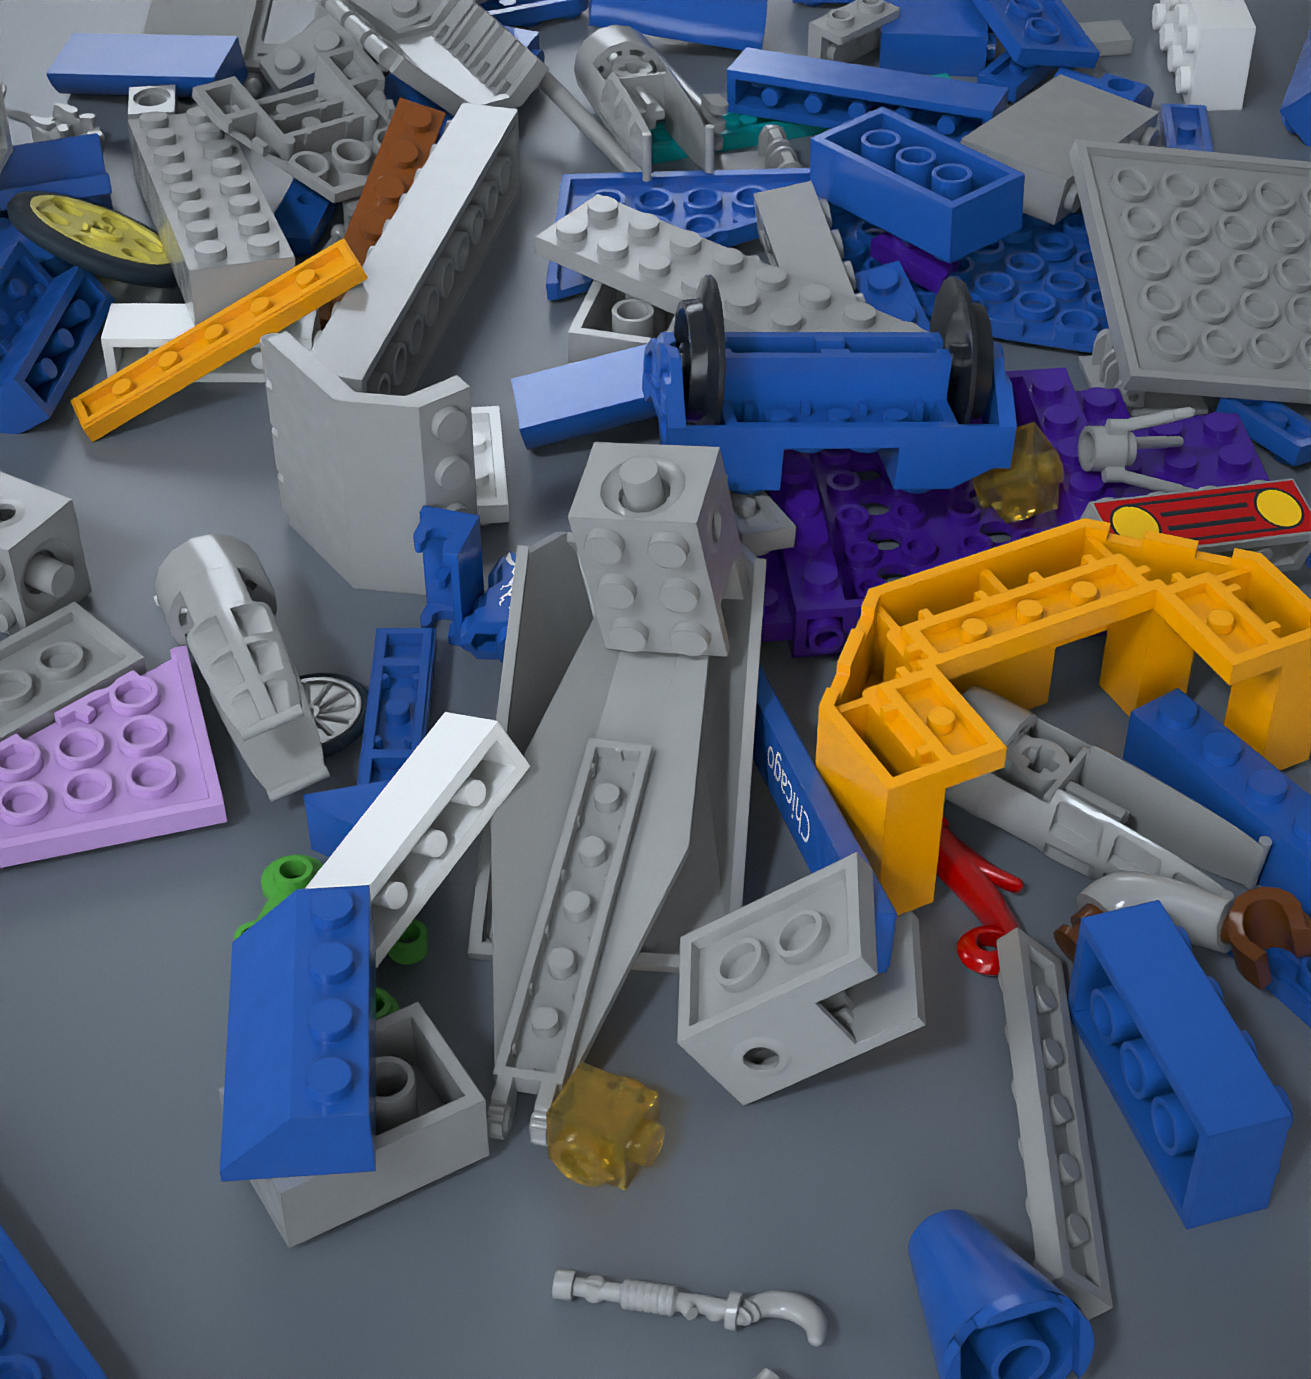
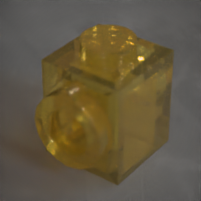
(1029, 483)
(603, 1128)

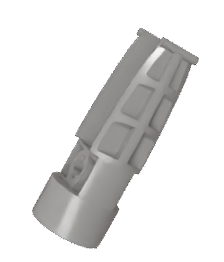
(635, 92)
(225, 615)
(1099, 808)

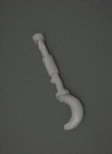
(666, 1300)

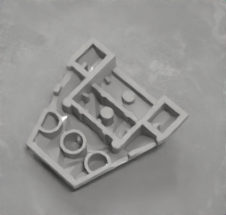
(314, 132)

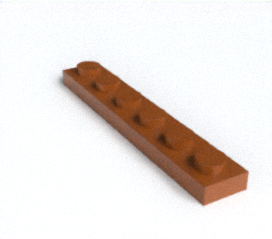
(401, 153)

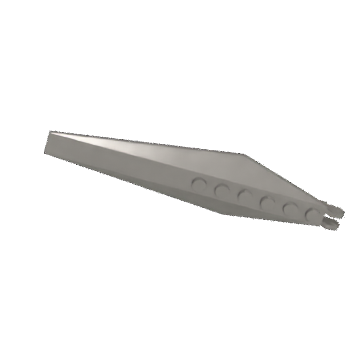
(587, 859)

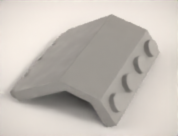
(451, 57)
(365, 464)

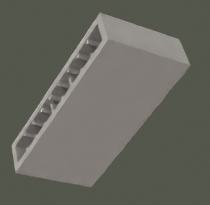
(1042, 129)

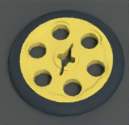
(92, 237)

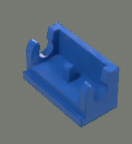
(451, 566)

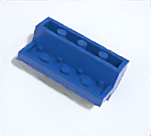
(57, 166)
(42, 334)

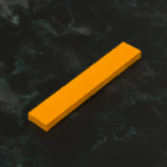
(218, 340)

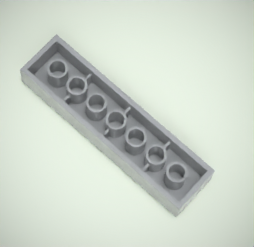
(206, 210)

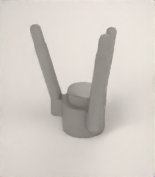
(1115, 446)

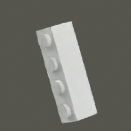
(140, 328)
(425, 820)

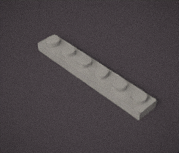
(1052, 1124)

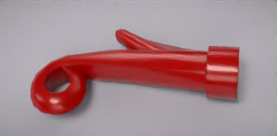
(974, 884)

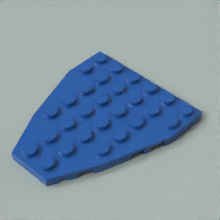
(1032, 282)

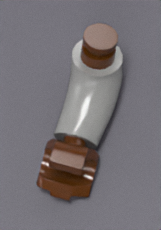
(1248, 925)

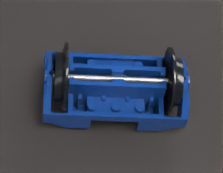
(836, 391)

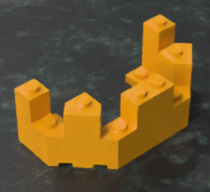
(896, 710)

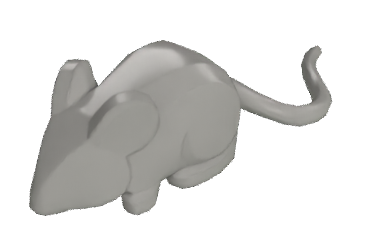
(61, 124)

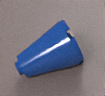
(991, 1308)

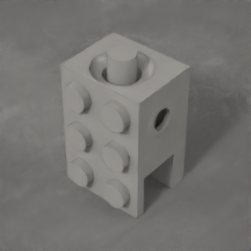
(658, 546)
(38, 554)
(796, 983)

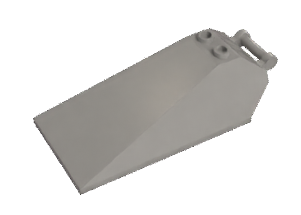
(543, 634)

